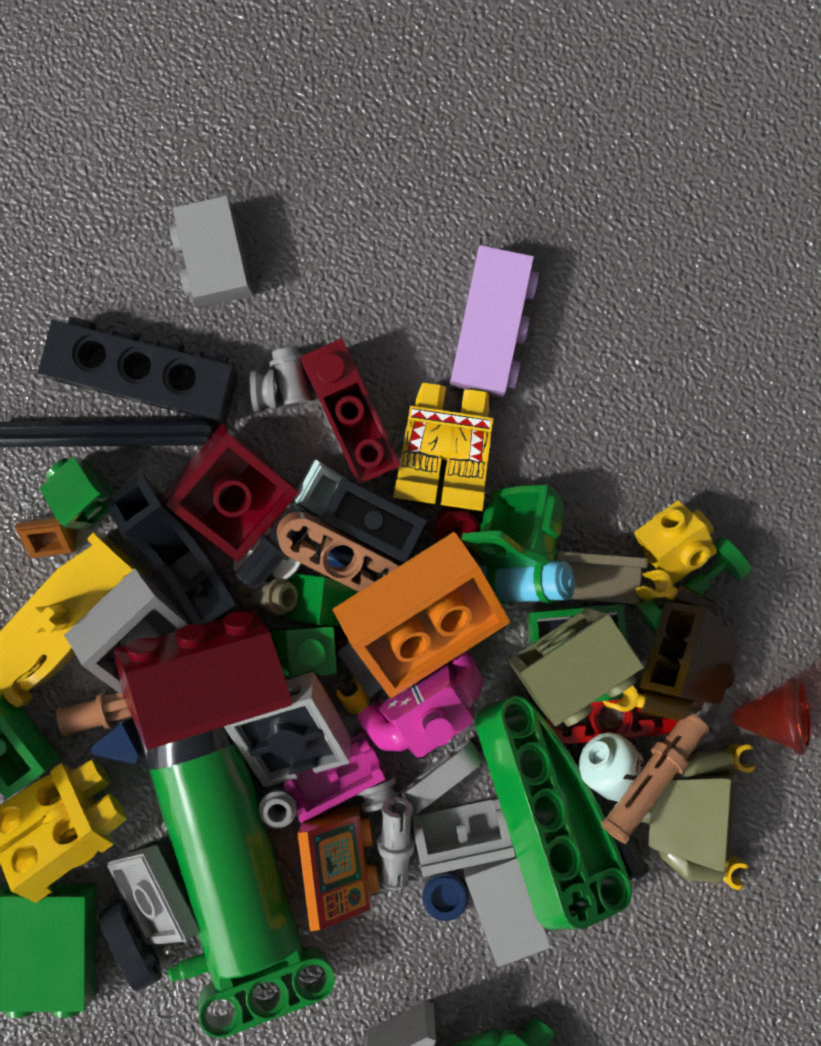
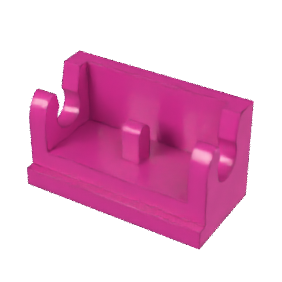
(327, 788)

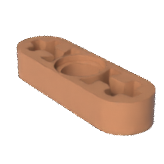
(304, 551)

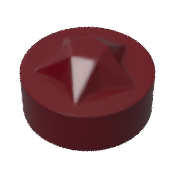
(454, 520)

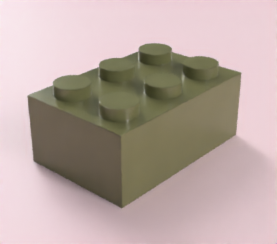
(576, 666)

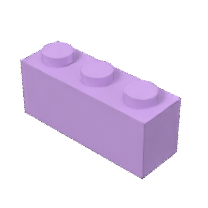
(494, 322)

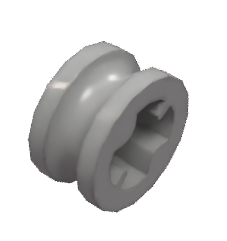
(264, 390)
(378, 794)

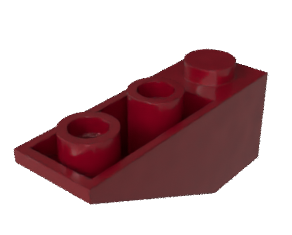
(350, 411)

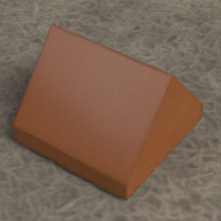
(45, 536)

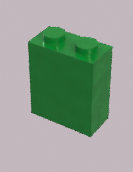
(48, 951)

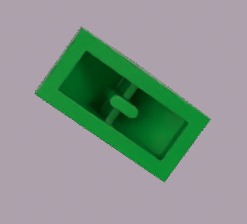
(317, 598)

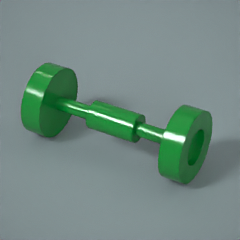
(728, 559)

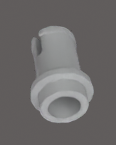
(290, 376)
(277, 806)

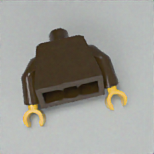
(688, 655)

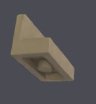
(605, 576)

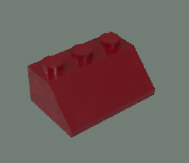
(201, 678)

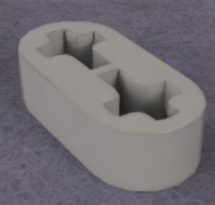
(442, 775)

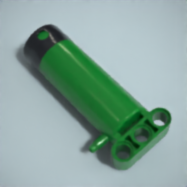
(231, 885)

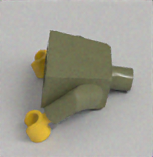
(696, 817)

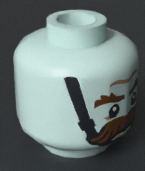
(610, 764)

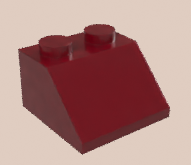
(229, 493)

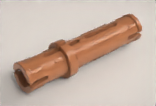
(656, 775)

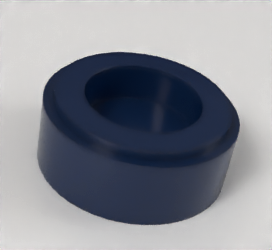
(445, 896)

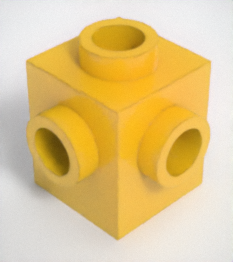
(677, 540)

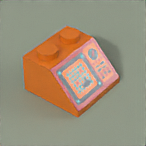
(336, 866)

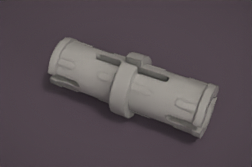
(395, 843)

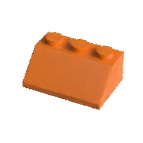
(421, 615)

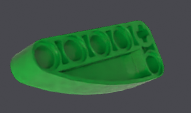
(563, 850)

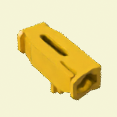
(36, 632)

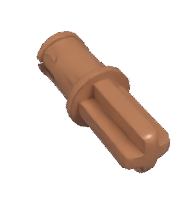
(92, 713)

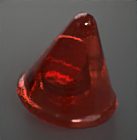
(779, 716)

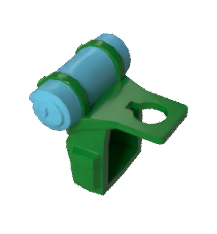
(520, 545)

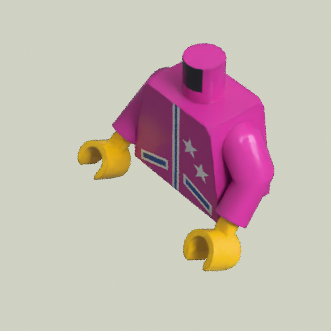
(423, 713)

